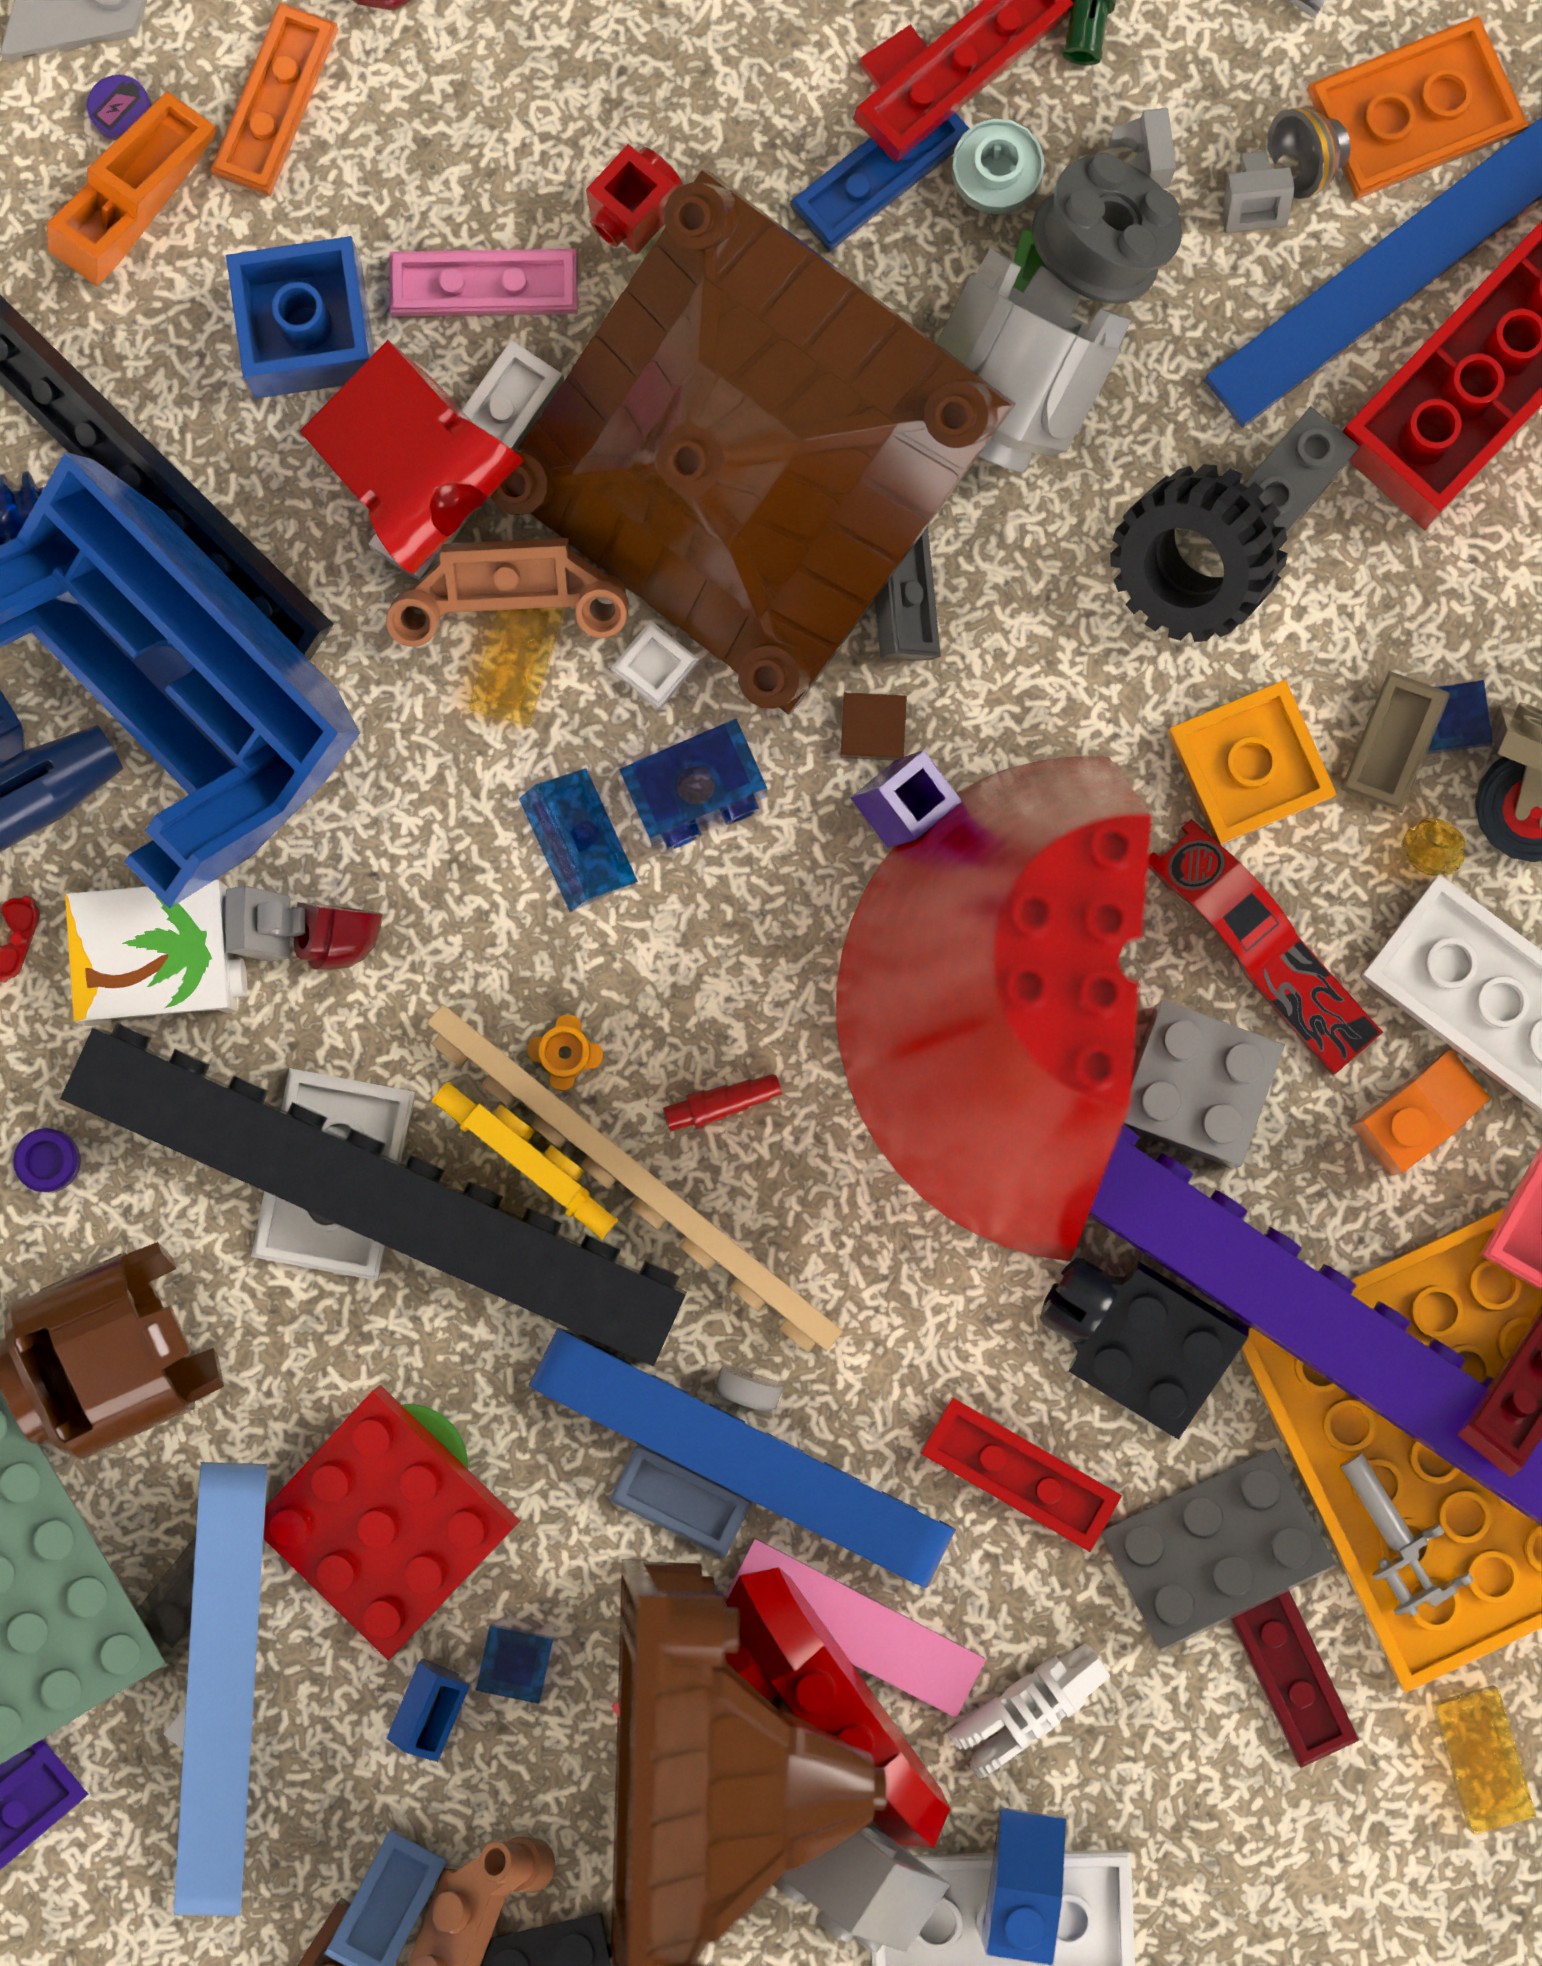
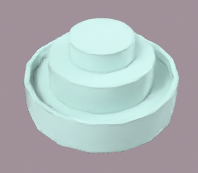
(997, 166)

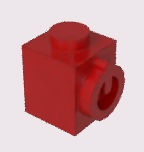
(631, 197)

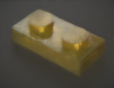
(516, 664)
(1483, 1759)

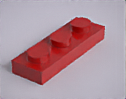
(1020, 1474)

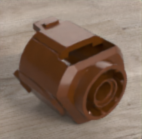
(101, 1357)

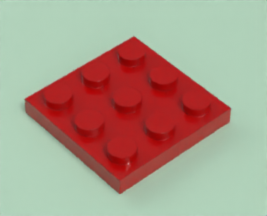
(385, 1522)

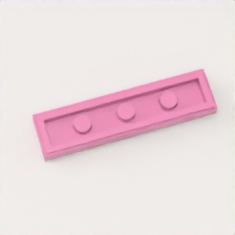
(877, 1635)

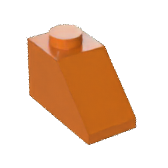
(1421, 1113)

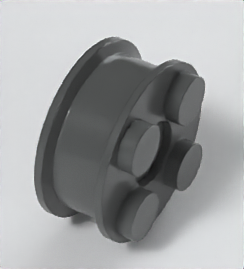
(1107, 229)

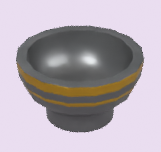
(1318, 143)

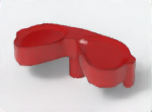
(22, 919)

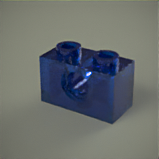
(716, 754)

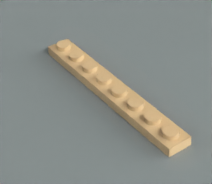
(653, 1200)

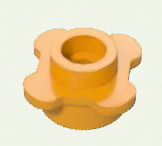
(565, 1034)

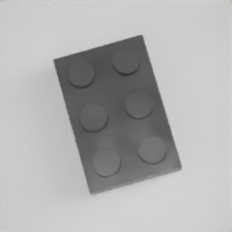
(1217, 1550)

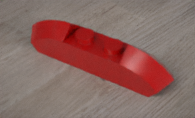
(831, 1694)

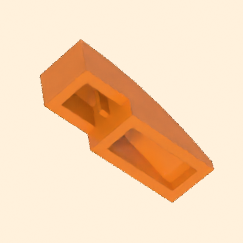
(128, 188)

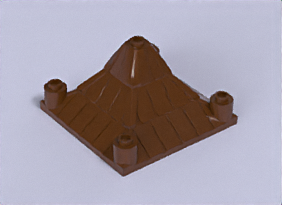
(752, 442)
(710, 1775)

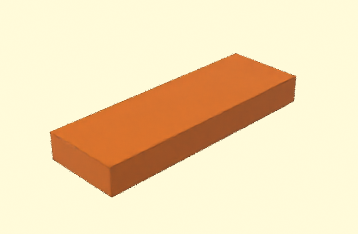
(274, 99)

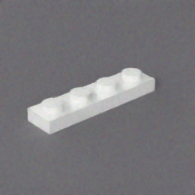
(506, 408)

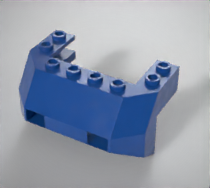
(178, 666)

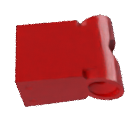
(408, 454)

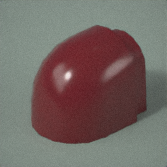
(336, 935)

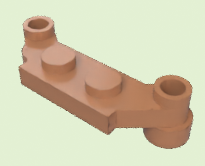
(508, 578)
(471, 1900)

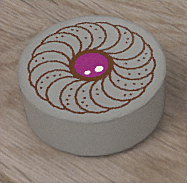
(748, 1388)

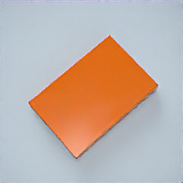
(1420, 106)

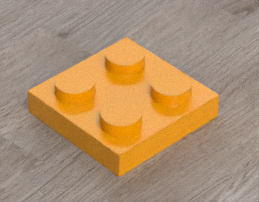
(1251, 763)

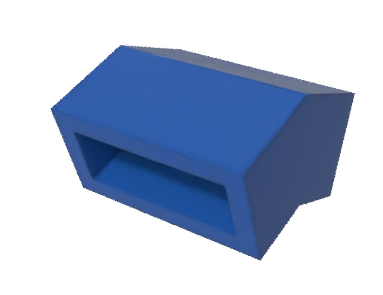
(416, 1708)

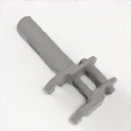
(1400, 1539)

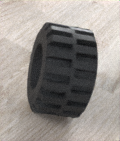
(1166, 585)

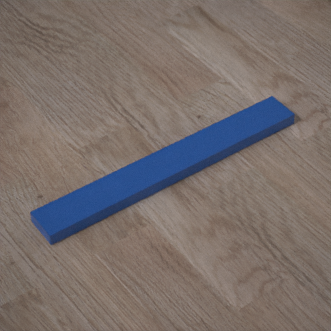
(1381, 279)

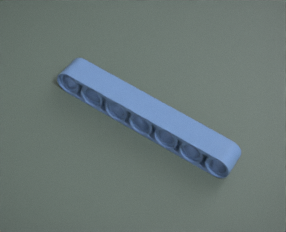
(220, 1689)

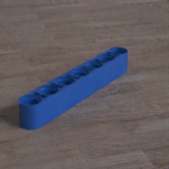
(742, 1458)

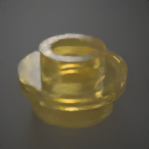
(1434, 847)

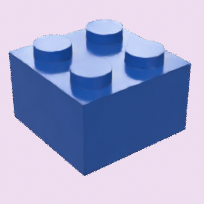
(300, 316)

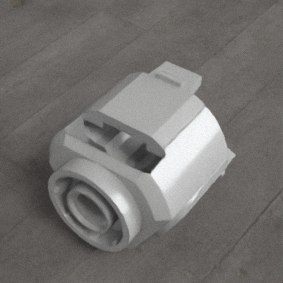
(1032, 355)

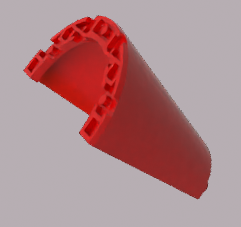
(994, 1003)

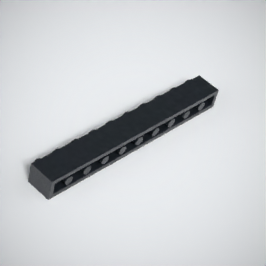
(373, 1194)

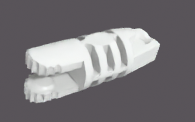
(1029, 1708)

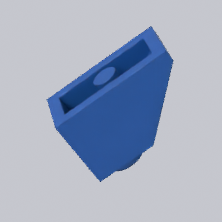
(1025, 1887)

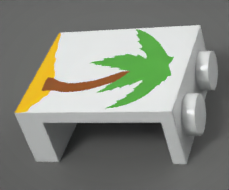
(148, 959)

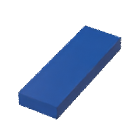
(870, 182)

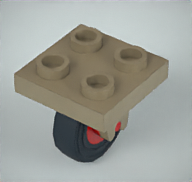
(1511, 789)

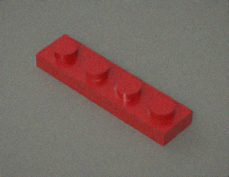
(955, 70)

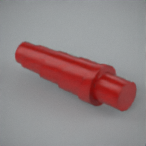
(718, 1103)

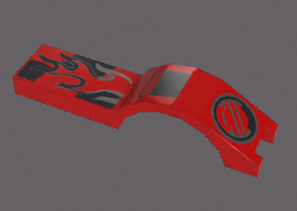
(1266, 947)

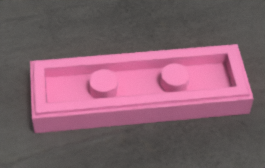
(483, 282)

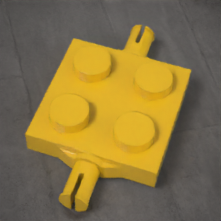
(510, 1138)

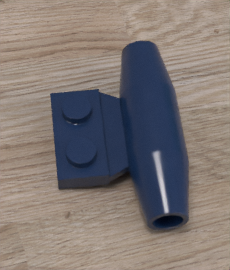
(47, 779)

